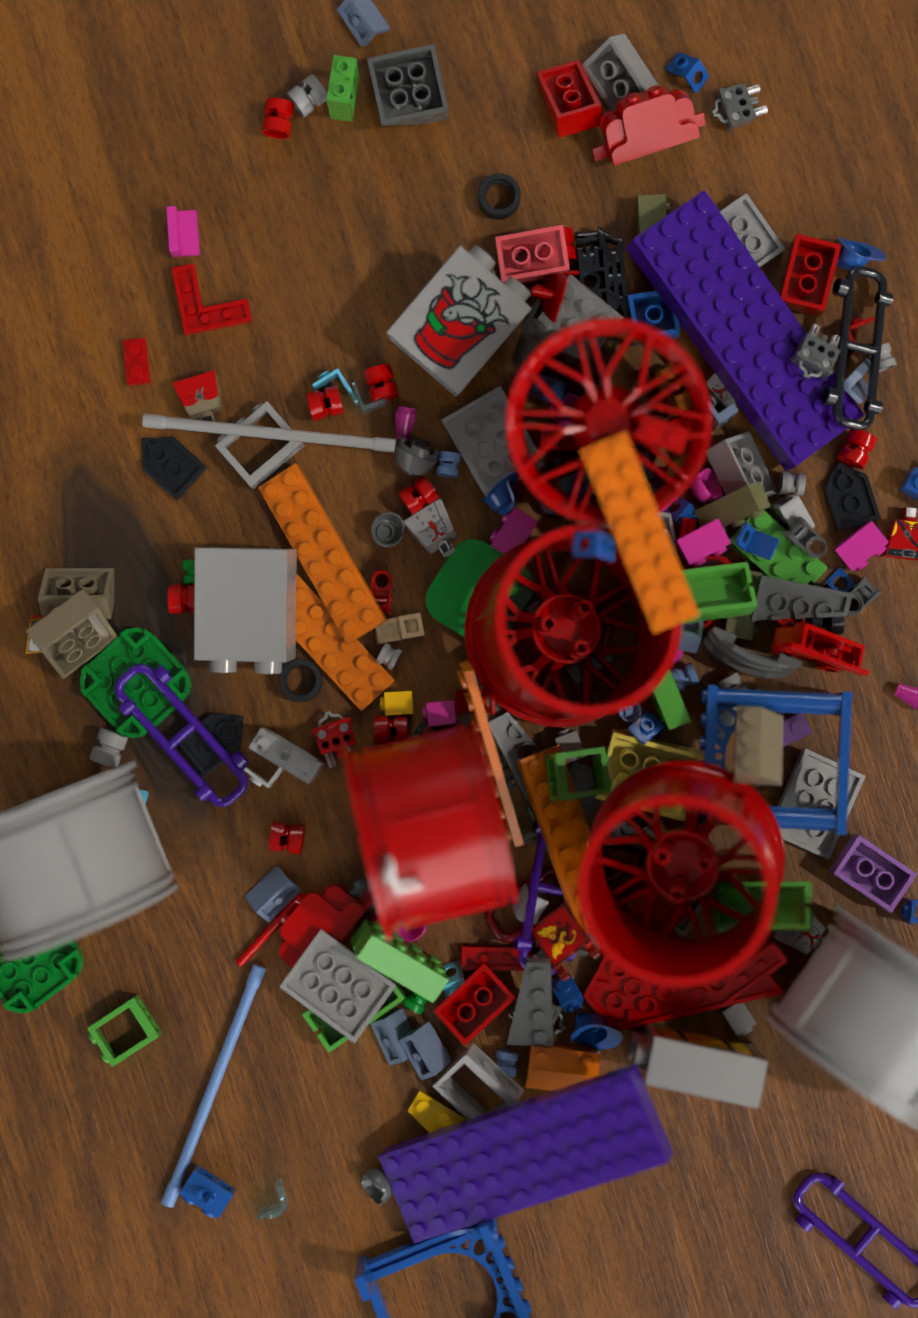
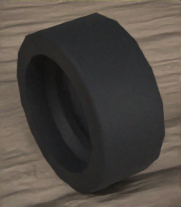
(499, 178)
(318, 680)

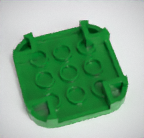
(455, 582)
(133, 648)
(39, 976)

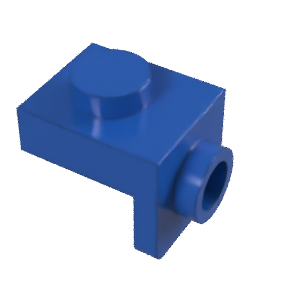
(568, 994)

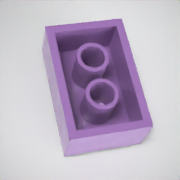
(872, 872)

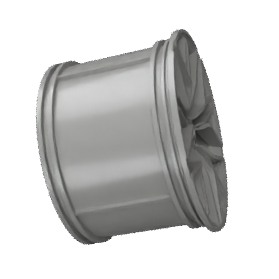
(77, 862)
(858, 1014)

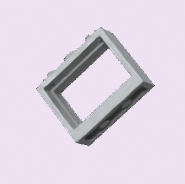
(274, 462)
(286, 755)
(488, 1072)

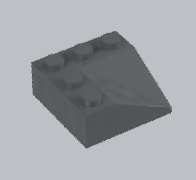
(408, 87)

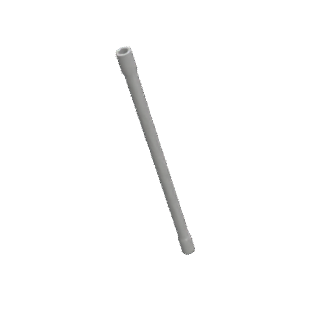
(163, 422)

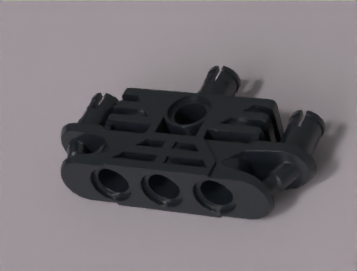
(612, 267)

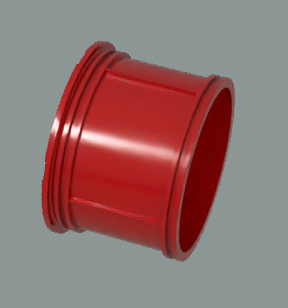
(607, 413)
(563, 632)
(438, 820)
(683, 868)

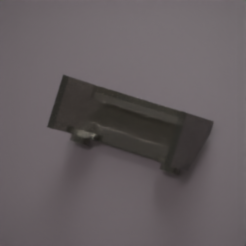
(532, 338)

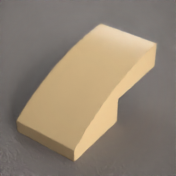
(399, 628)

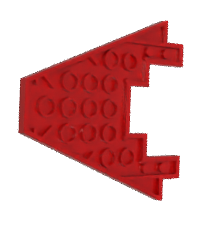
(633, 1002)

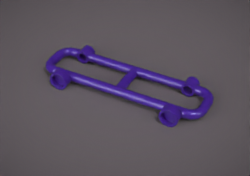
(235, 762)
(524, 942)
(808, 1220)

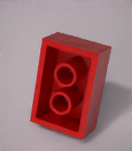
(809, 274)

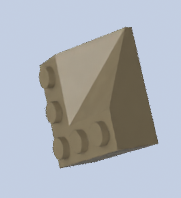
(72, 633)

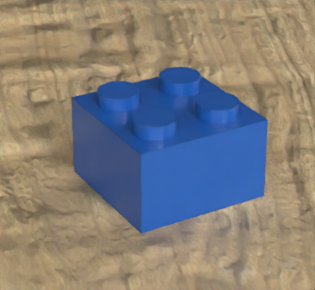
(652, 311)

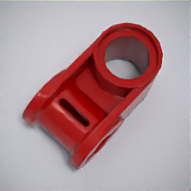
(383, 594)

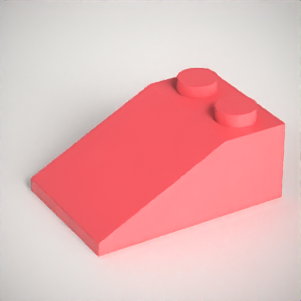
(532, 254)

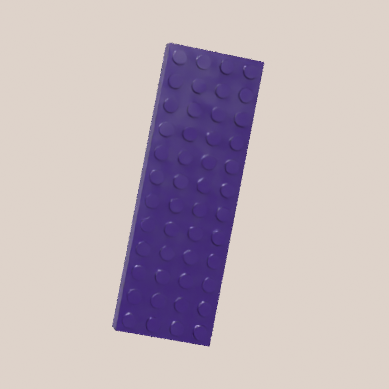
(739, 327)
(526, 1153)

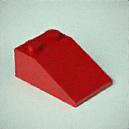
(569, 98)

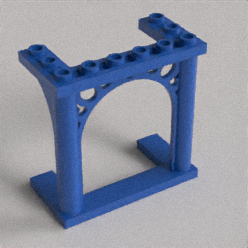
(835, 704)
(412, 1253)

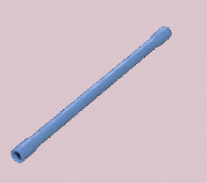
(174, 1186)

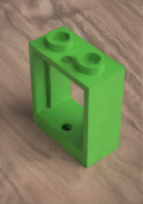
(343, 84)
(669, 703)
(558, 779)
(145, 1020)

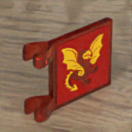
(560, 937)

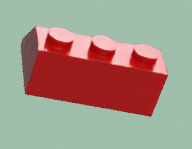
(475, 1004)

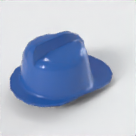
(857, 254)
(503, 494)
(594, 1032)

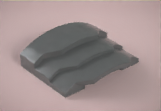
(721, 647)

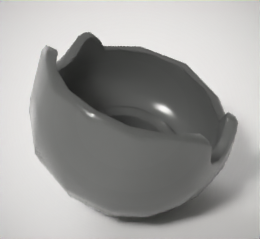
(387, 529)
(376, 1185)

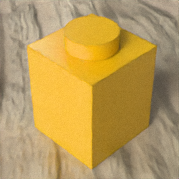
(397, 703)

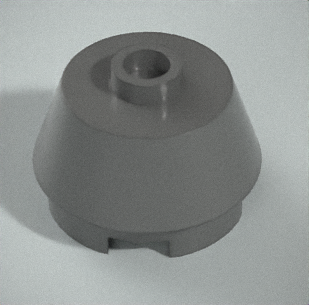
(415, 455)

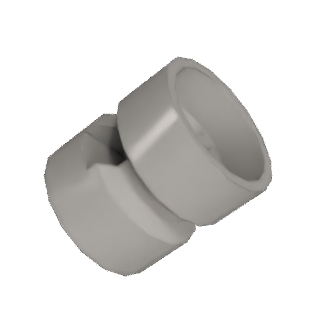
(307, 95)
(108, 748)

